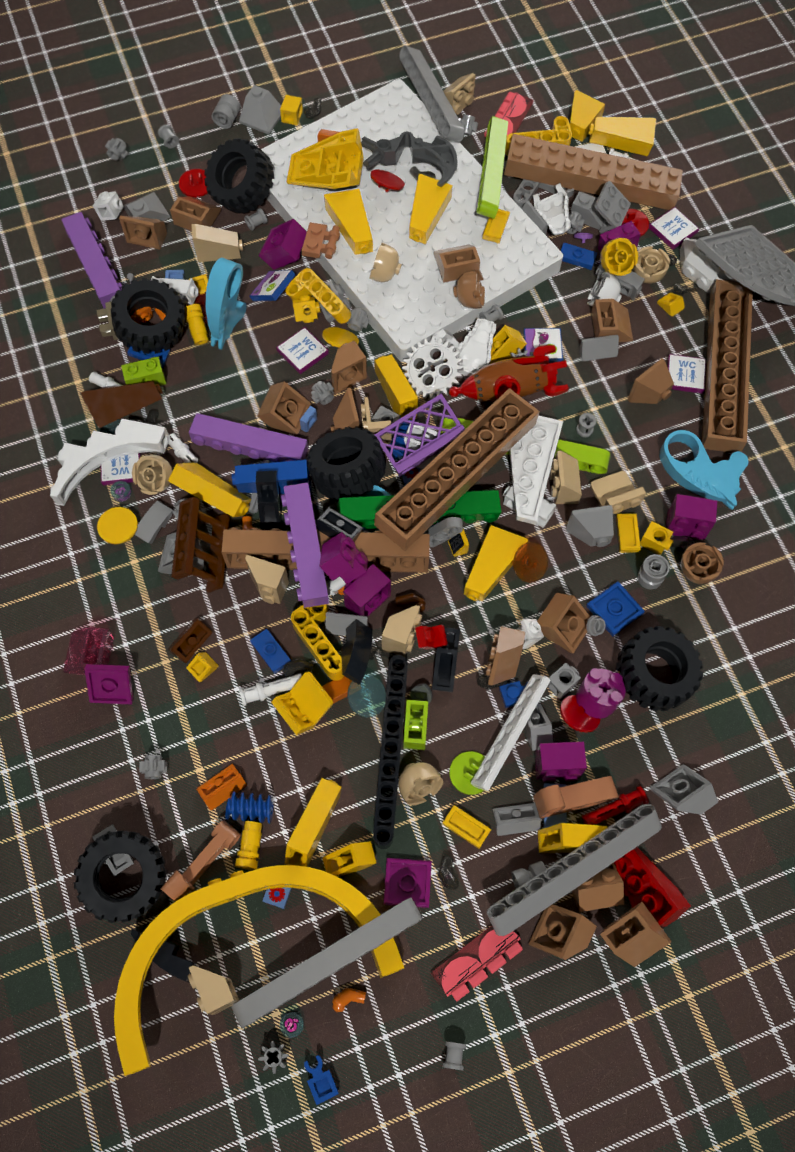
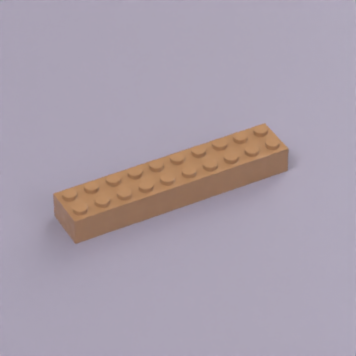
(590, 170)
(727, 367)
(456, 469)
(275, 548)

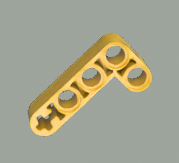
(560, 133)
(310, 284)
(320, 642)

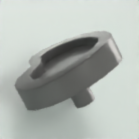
(421, 693)

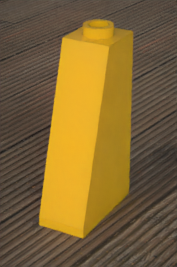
(624, 133)
(428, 207)
(349, 214)
(396, 386)
(209, 488)
(492, 562)
(312, 823)

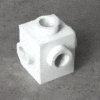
(108, 205)

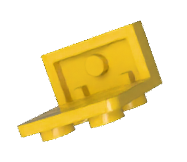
(303, 704)

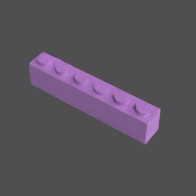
(92, 256)
(246, 440)
(306, 545)

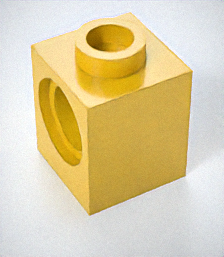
(291, 109)
(650, 543)

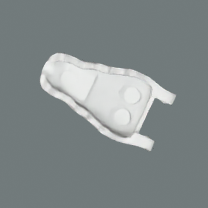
(554, 210)
(477, 347)

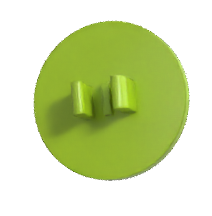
(463, 771)

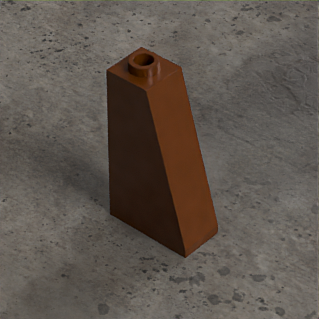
(117, 402)

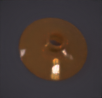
(536, 565)

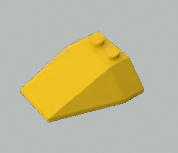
(329, 163)

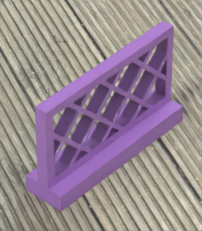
(430, 449)

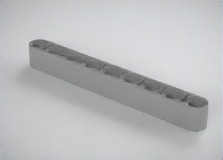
(431, 94)
(573, 870)
(326, 962)

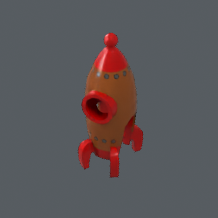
(520, 374)

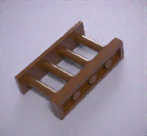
(186, 550)

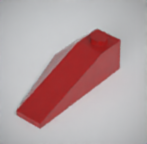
(649, 885)

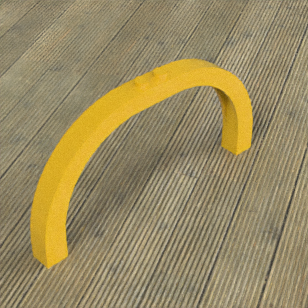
(127, 1012)

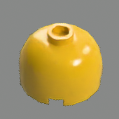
(619, 256)

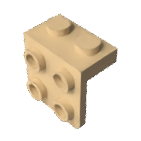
(374, 427)
(617, 491)

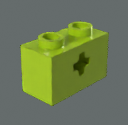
(144, 371)
(415, 724)

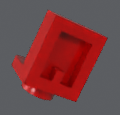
(431, 636)

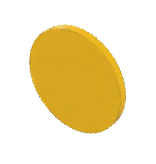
(338, 336)
(117, 525)

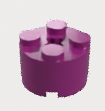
(601, 693)

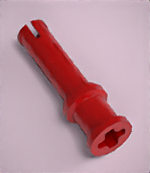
(623, 801)

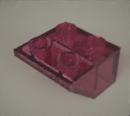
(88, 647)

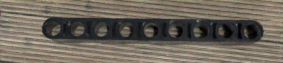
(387, 759)

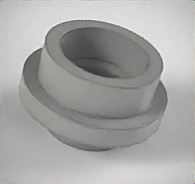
(595, 625)

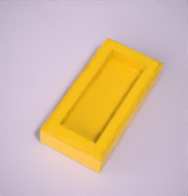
(496, 227)
(628, 533)
(466, 827)

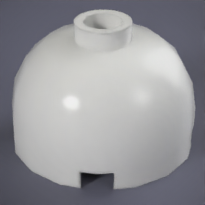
(607, 288)

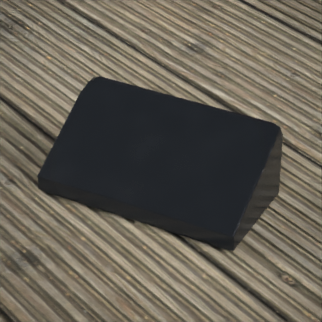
(333, 523)

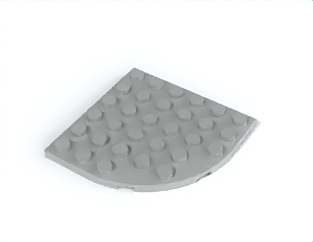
(752, 262)

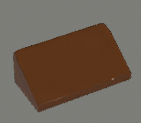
(190, 640)

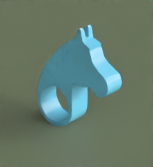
(221, 305)
(701, 476)

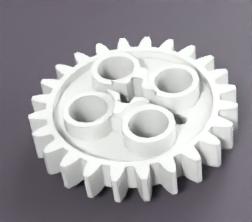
(424, 353)

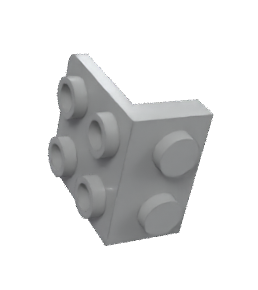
(612, 207)

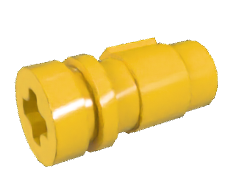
(196, 325)
(249, 846)

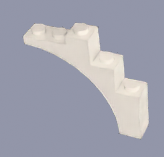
(101, 447)

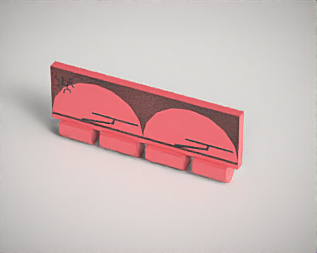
(513, 110)
(470, 961)

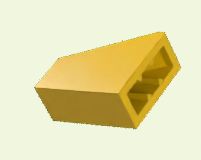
(583, 113)
(566, 837)

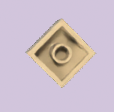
(268, 578)

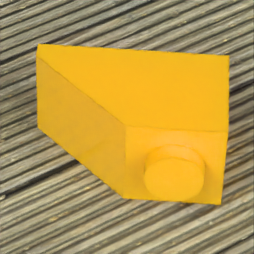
(506, 342)
(350, 859)

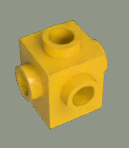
(299, 306)

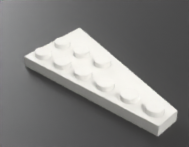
(531, 467)

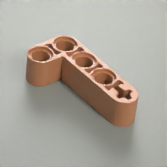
(557, 800)

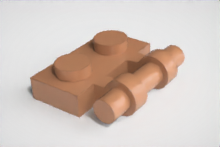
(315, 239)

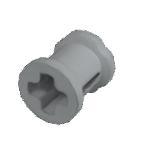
(166, 133)
(255, 219)
(493, 314)
(584, 425)
(454, 1055)

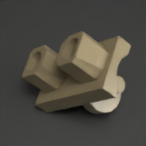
(105, 315)

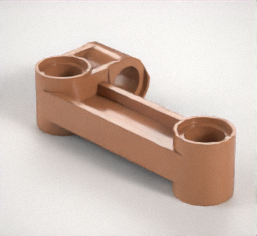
(182, 884)

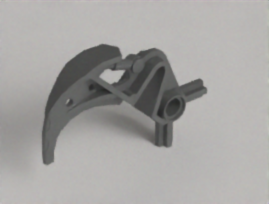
(438, 152)

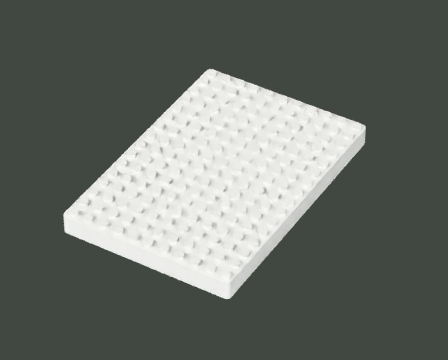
(416, 299)

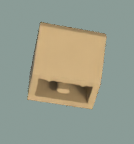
(461, 92)
(566, 479)
(400, 631)
(214, 990)

